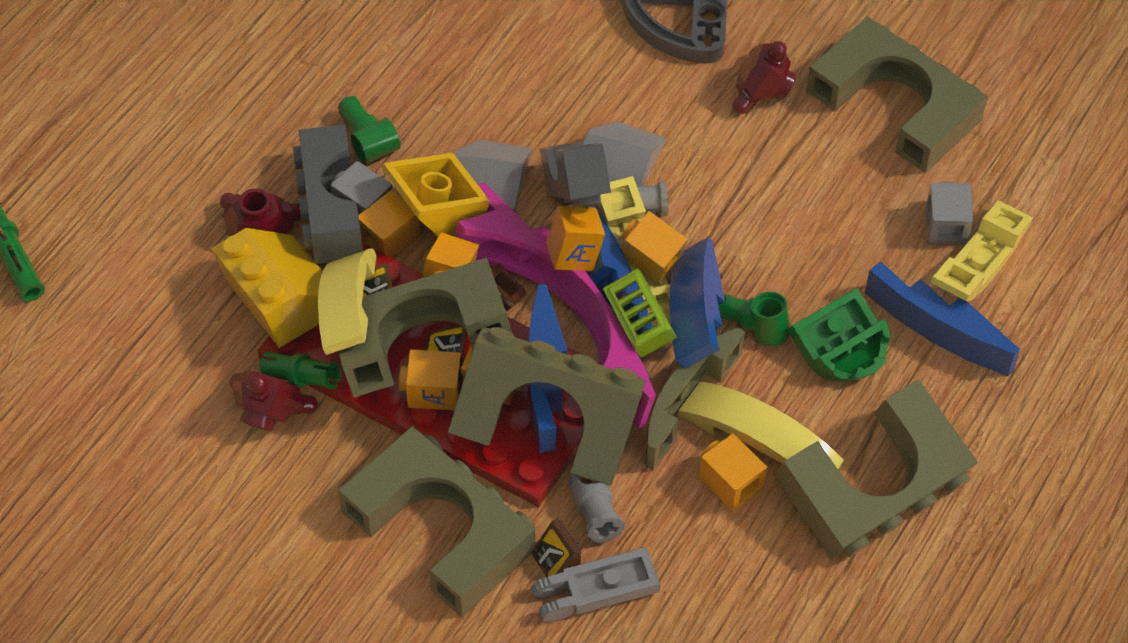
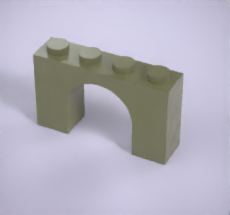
(877, 54)
(457, 295)
(604, 395)
(419, 470)
(845, 516)

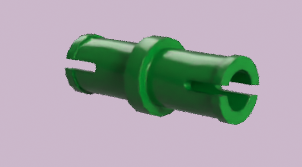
(300, 370)

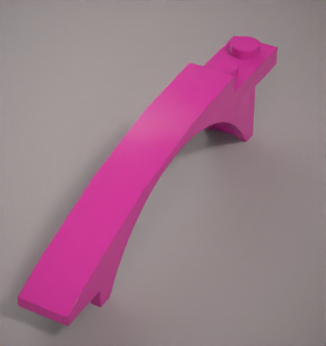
(519, 249)

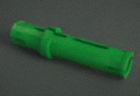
(27, 280)

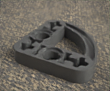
(676, 44)

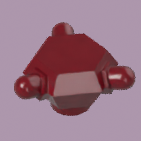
(764, 76)
(258, 211)
(268, 399)

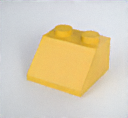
(437, 190)

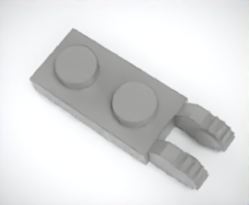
(598, 584)

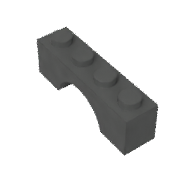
(575, 172)
(333, 221)

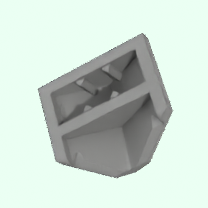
(627, 150)
(499, 166)

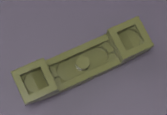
(680, 385)

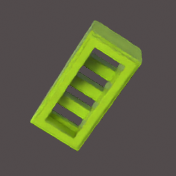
(655, 336)

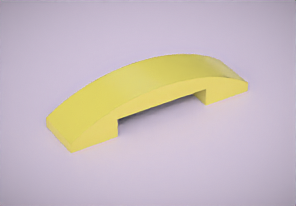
(618, 211)
(984, 253)
(340, 301)
(751, 421)

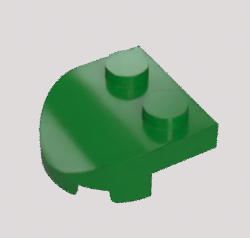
(843, 339)

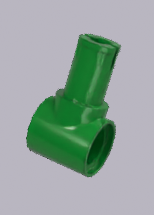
(368, 135)
(763, 315)

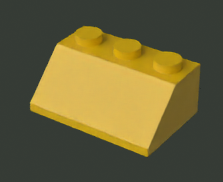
(272, 280)

